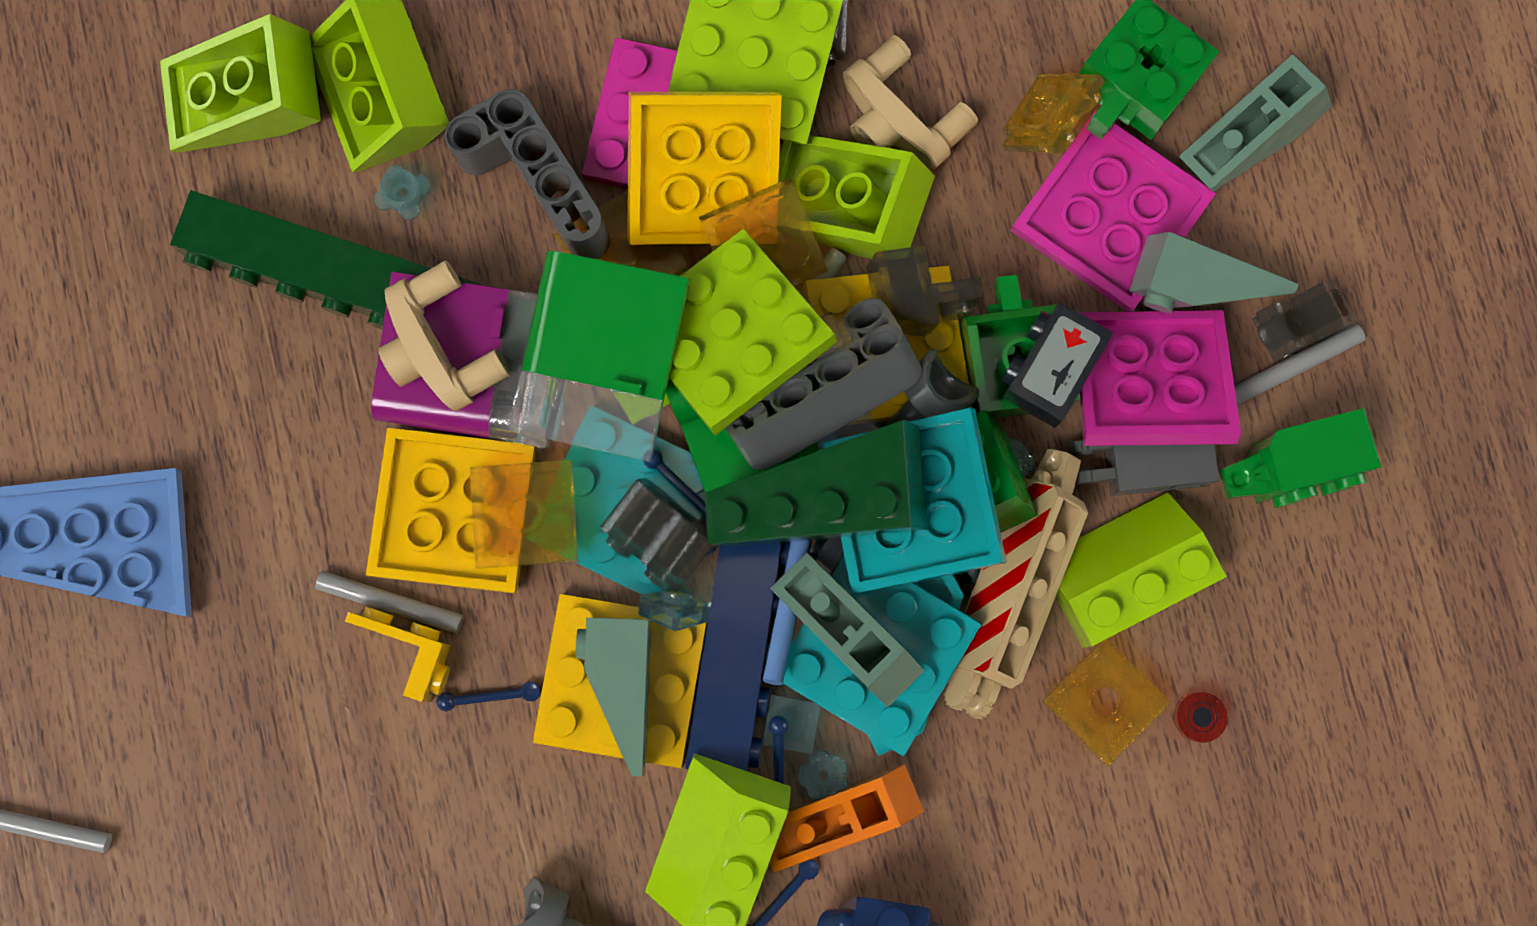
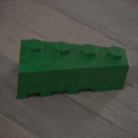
(837, 492)

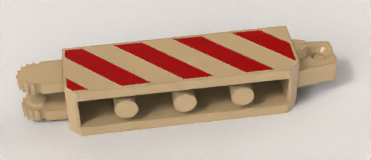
(1018, 595)

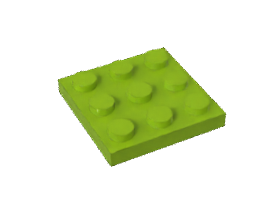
(759, 49)
(741, 333)

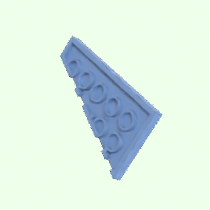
(101, 537)

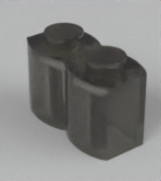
(659, 535)

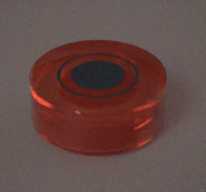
(1200, 717)

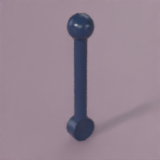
(657, 463)
(529, 691)
(778, 727)
(807, 870)

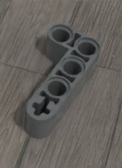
(544, 176)
(831, 390)

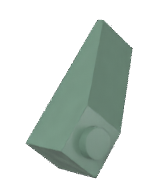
(1259, 124)
(1186, 274)
(847, 629)
(618, 670)

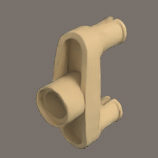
(889, 121)
(418, 350)

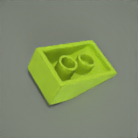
(241, 86)
(857, 193)

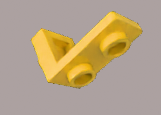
(428, 672)

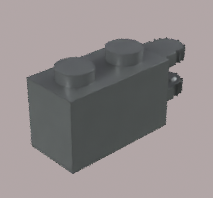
(1149, 467)

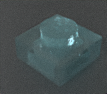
(674, 608)
(802, 723)

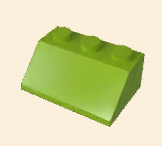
(376, 82)
(1135, 570)
(718, 844)

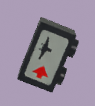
(1056, 365)

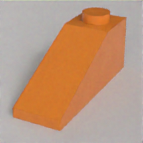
(846, 817)

